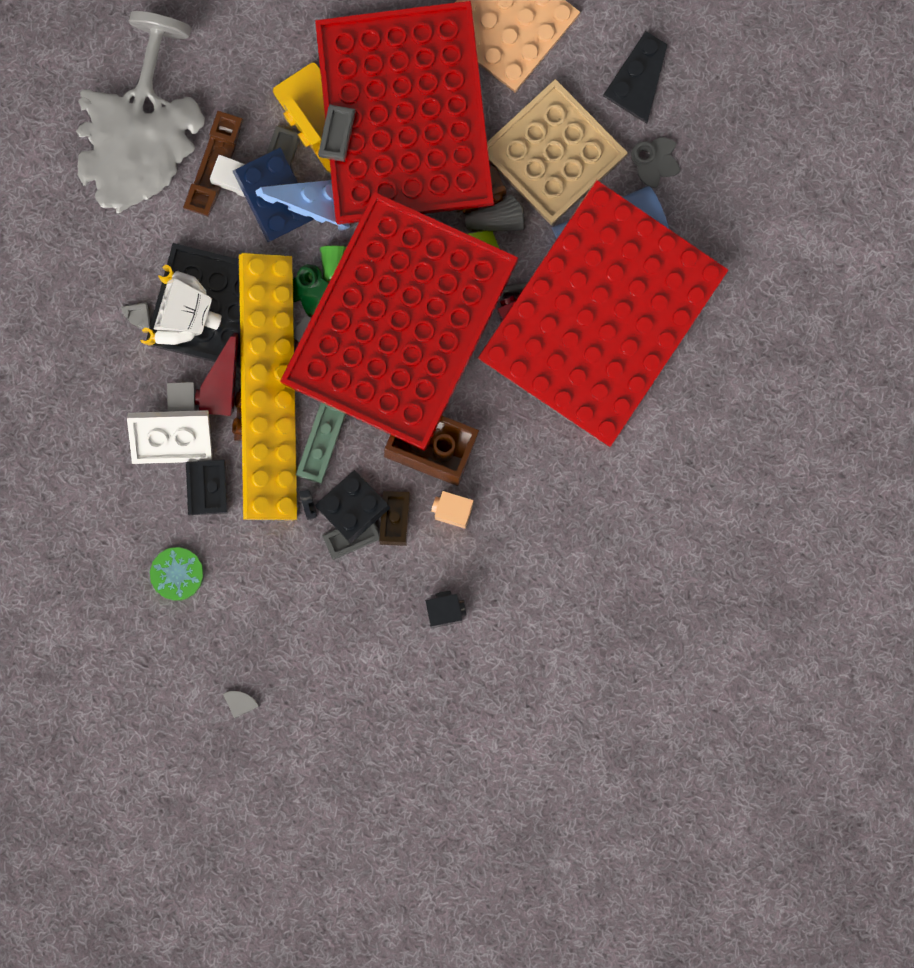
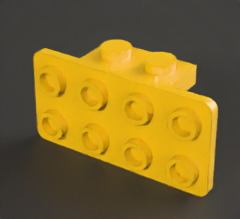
(304, 106)

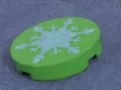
(176, 574)

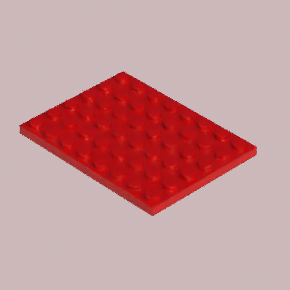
(415, 106)
(603, 313)
(399, 321)

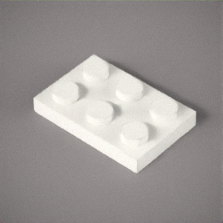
(169, 436)

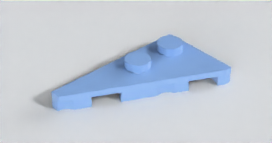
(307, 199)

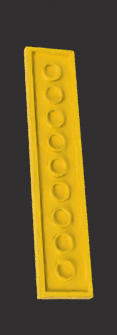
(265, 402)

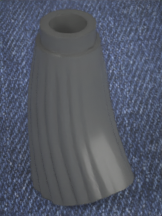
(503, 216)

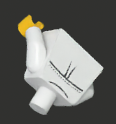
(182, 310)

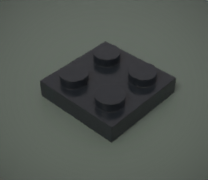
(352, 506)

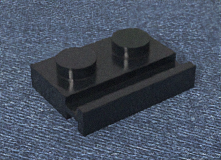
(206, 487)

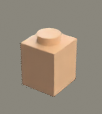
(452, 509)

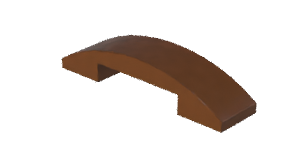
(222, 142)

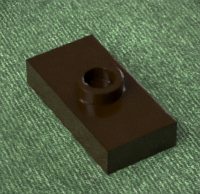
(395, 521)

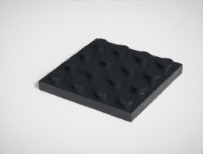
(221, 281)

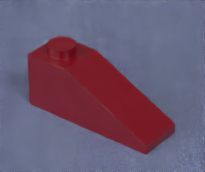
(218, 388)

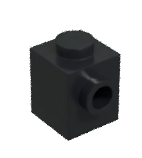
(445, 609)

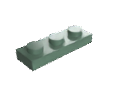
(321, 444)

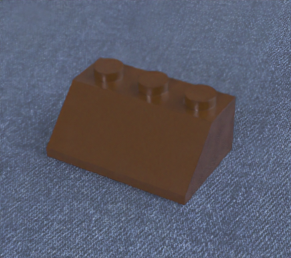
(445, 454)

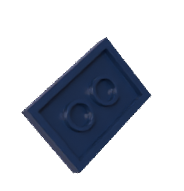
(263, 172)

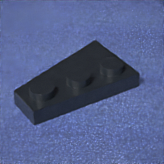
(638, 77)

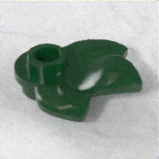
(306, 291)

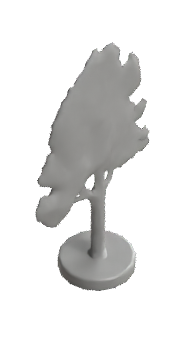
(136, 149)

